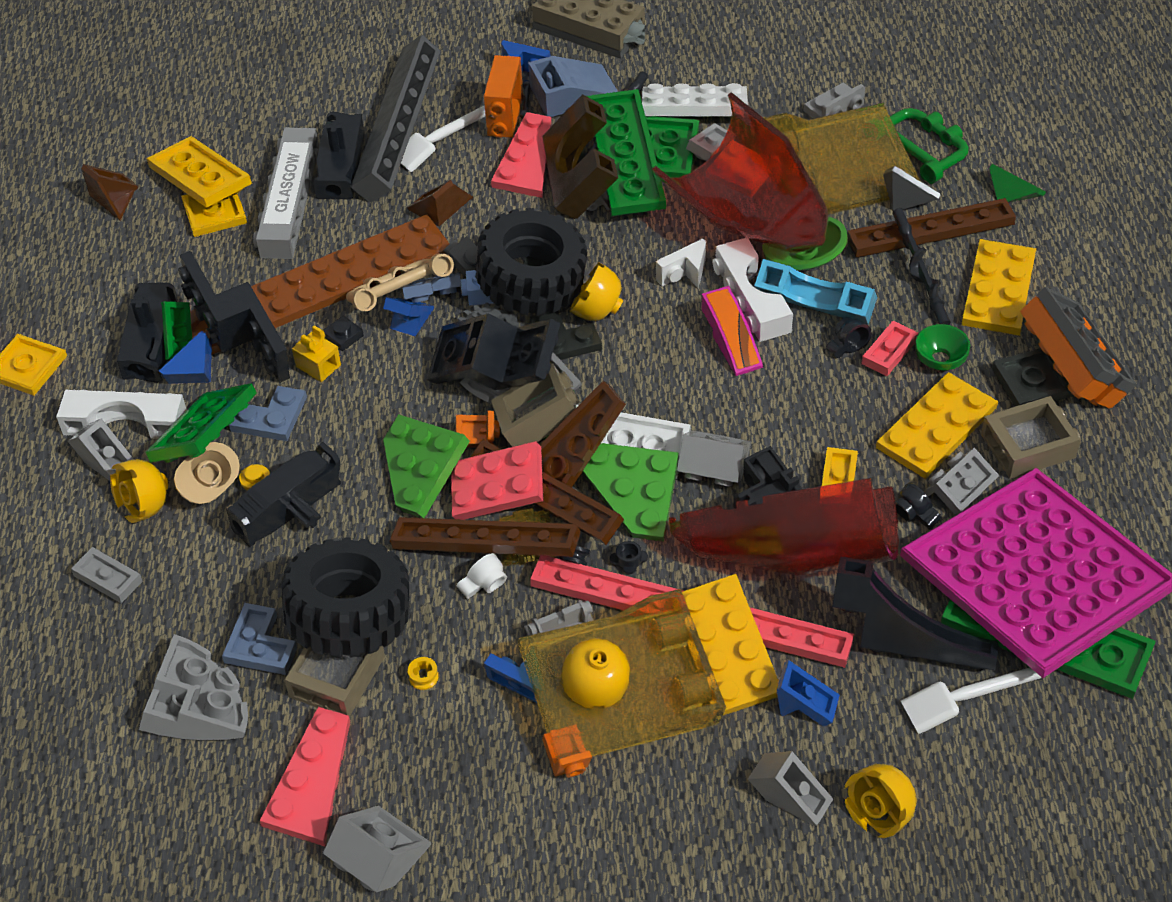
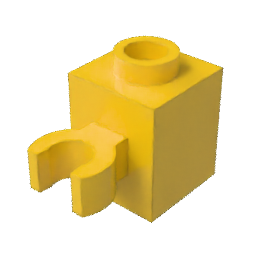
(316, 355)

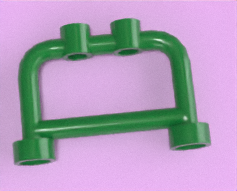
(932, 168)

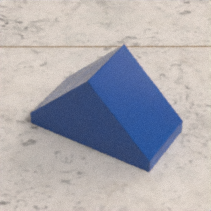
(191, 363)

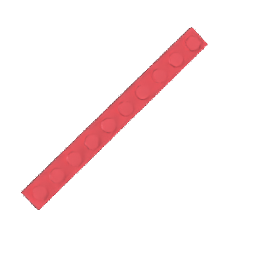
(622, 592)

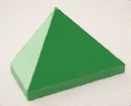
(1012, 187)
(176, 327)

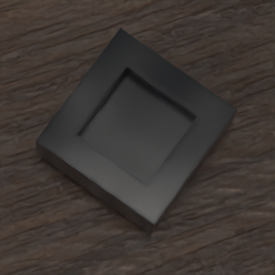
(343, 333)

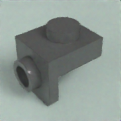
(463, 254)

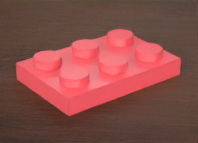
(497, 481)

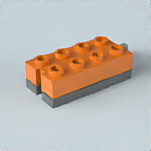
(1077, 349)

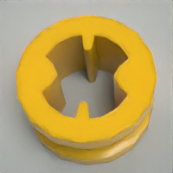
(414, 677)

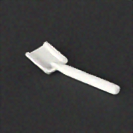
(421, 147)
(937, 704)

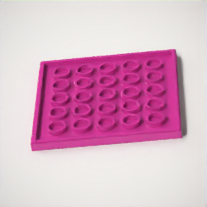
(1039, 571)

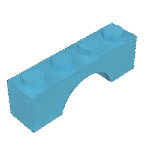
(828, 297)

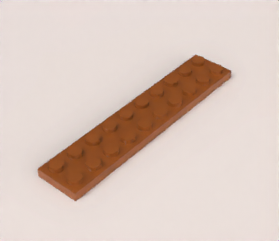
(336, 274)

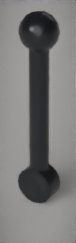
(526, 85)

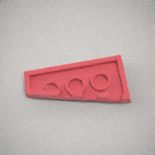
(525, 159)
(308, 786)

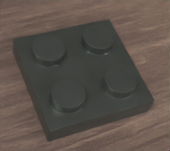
(1030, 377)

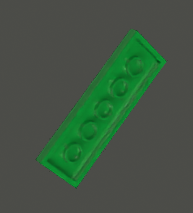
(630, 145)
(1110, 663)

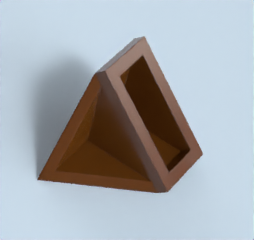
(109, 189)
(440, 202)

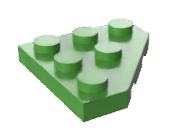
(420, 462)
(635, 485)

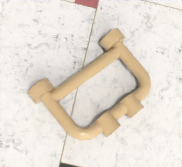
(365, 298)

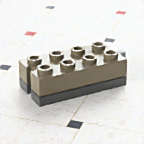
(596, 24)

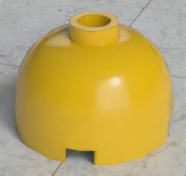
(598, 295)
(138, 483)
(595, 673)
(881, 791)

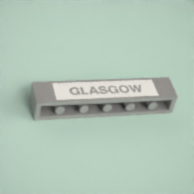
(287, 193)

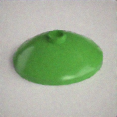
(834, 244)

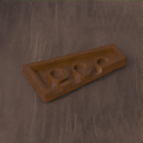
(580, 434)

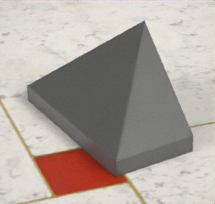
(906, 190)

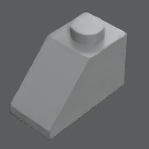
(99, 448)
(790, 786)

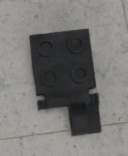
(766, 476)

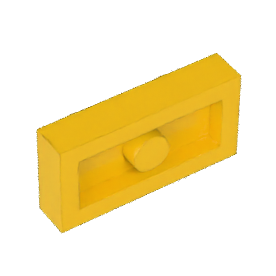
(839, 466)

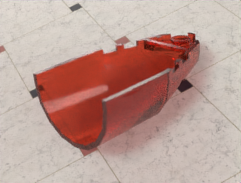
(756, 186)
(797, 529)

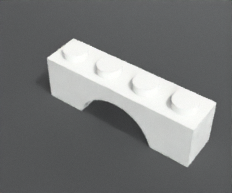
(764, 312)
(152, 410)

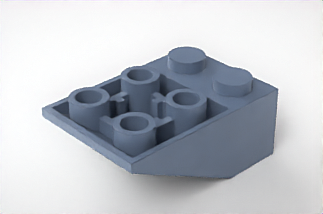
(561, 81)

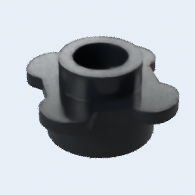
(625, 549)

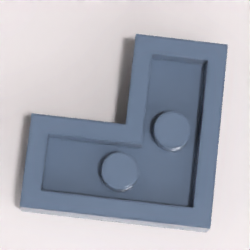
(422, 288)
(276, 420)
(253, 647)

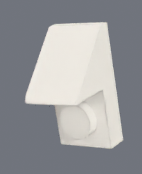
(686, 261)

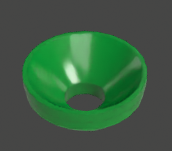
(942, 339)

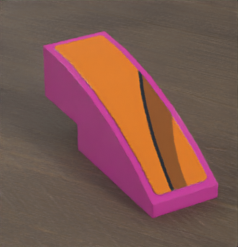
(731, 330)

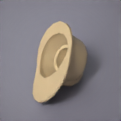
(207, 475)

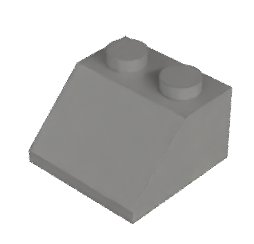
(713, 457)
(375, 847)

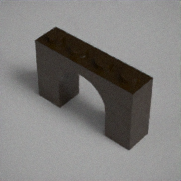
(580, 184)

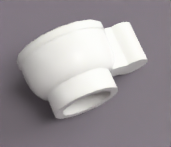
(485, 574)

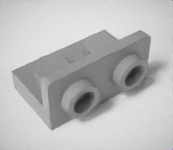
(836, 100)
(962, 481)

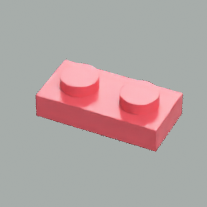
(889, 348)

